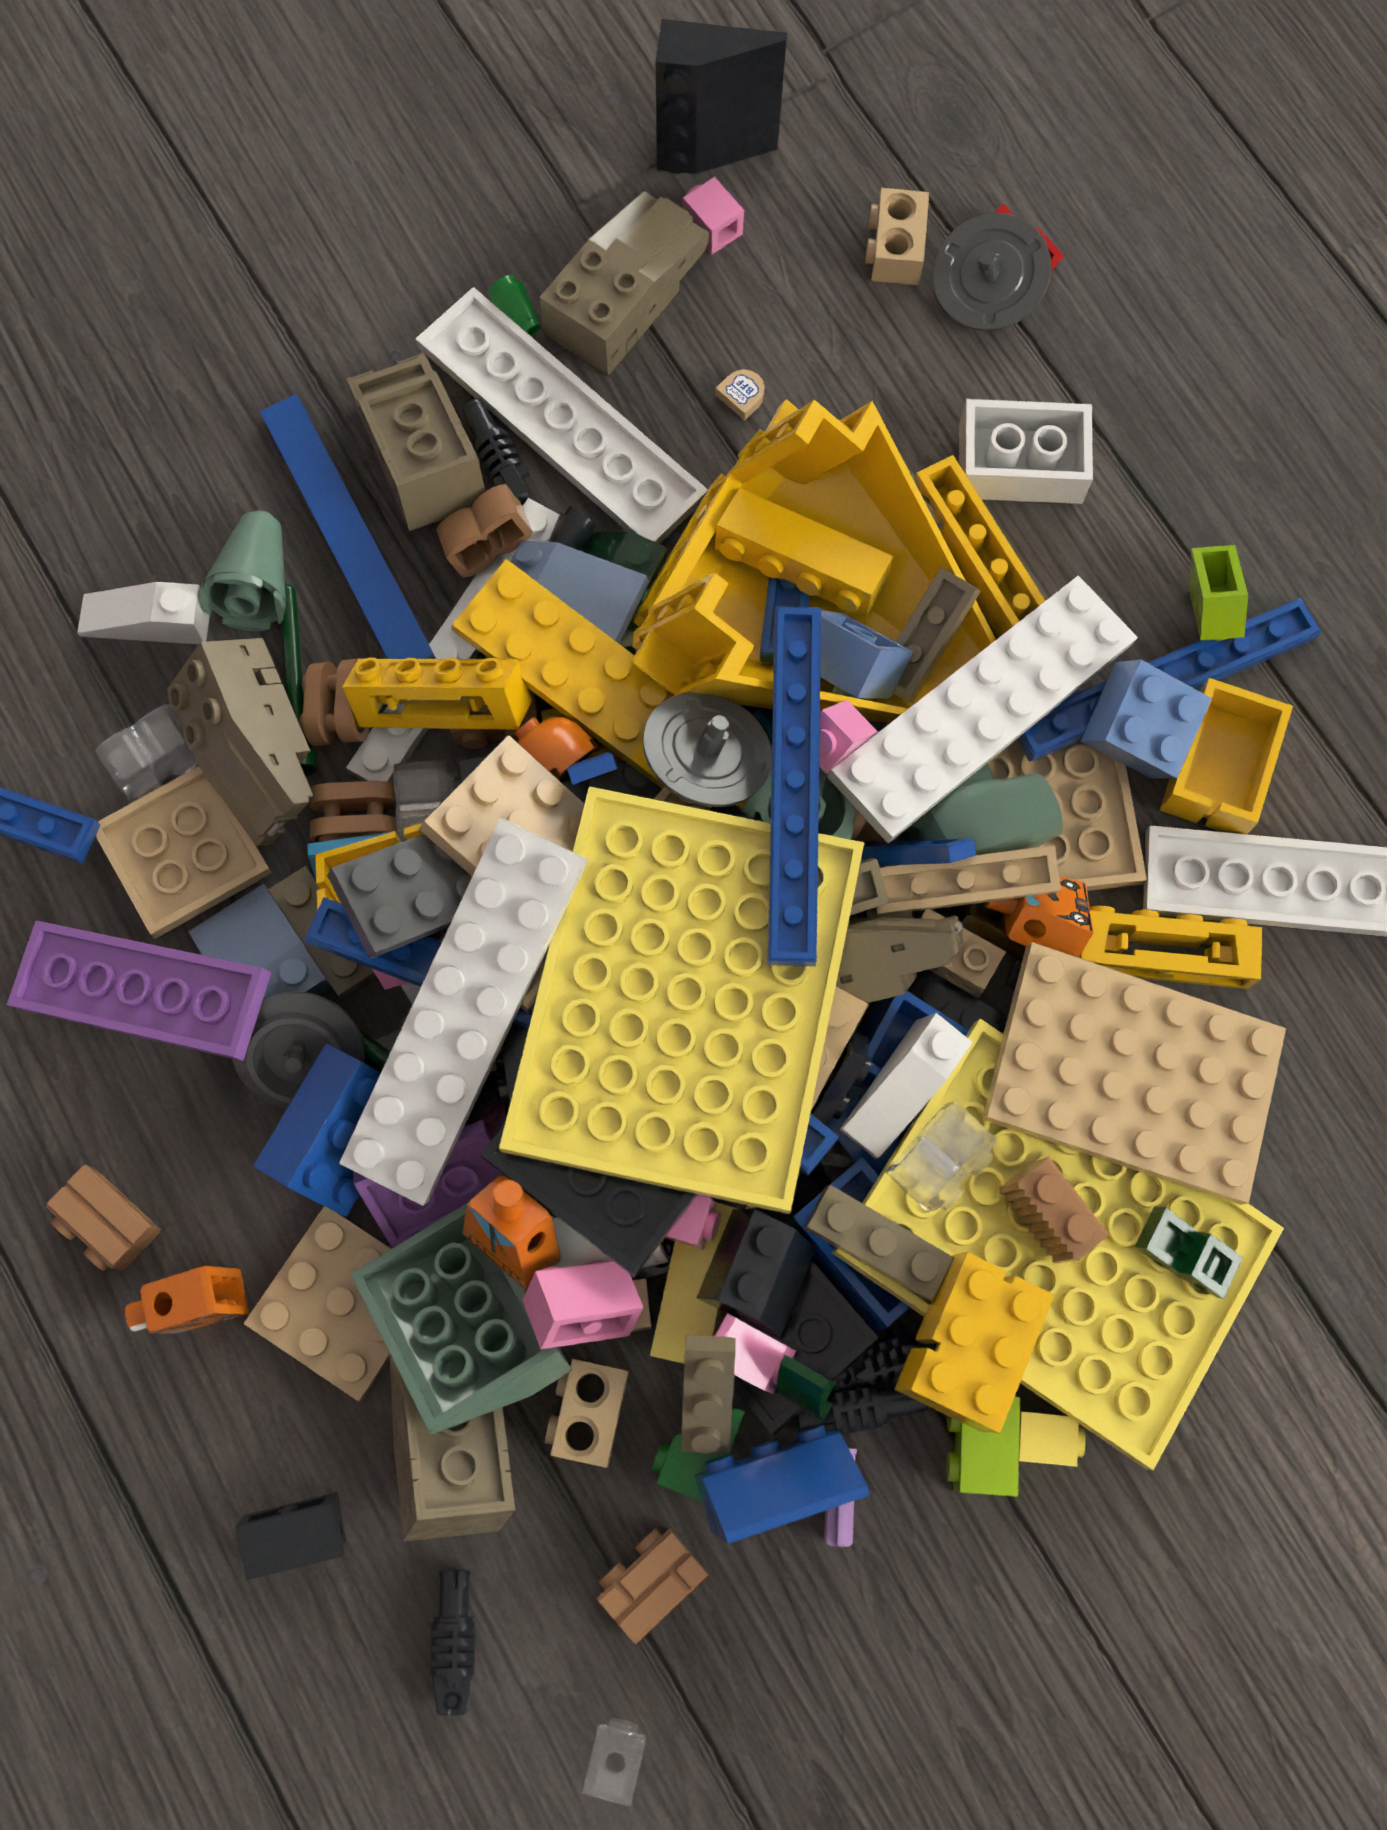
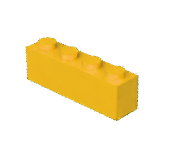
(802, 552)

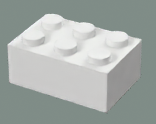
(1027, 450)

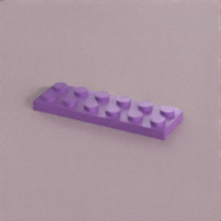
(140, 989)

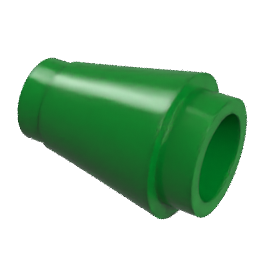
(514, 302)

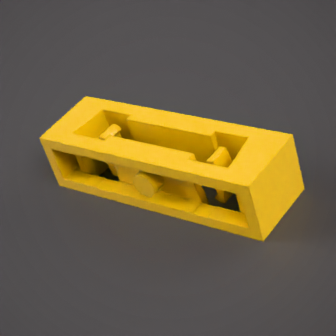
(438, 693)
(1229, 962)

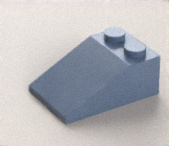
(589, 585)
(261, 936)

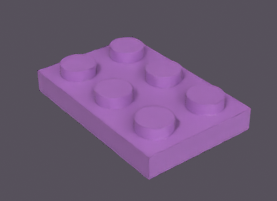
(460, 1182)

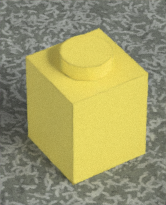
(1050, 1439)

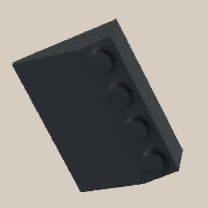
(716, 94)

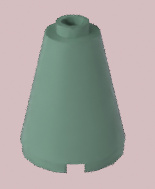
(248, 575)

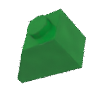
(679, 1468)

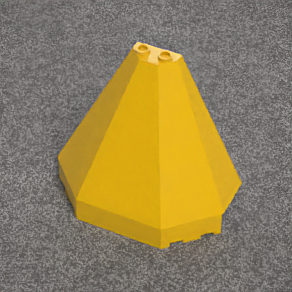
(708, 612)

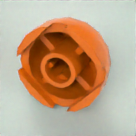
(556, 743)

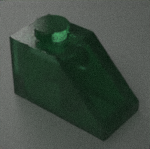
(629, 551)

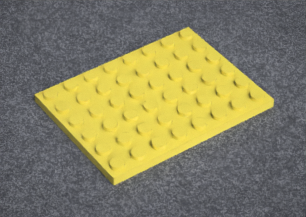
(656, 1017)
(1122, 1330)

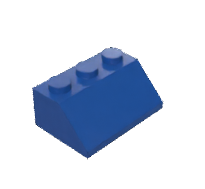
(779, 1483)

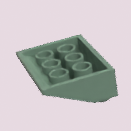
(455, 1326)

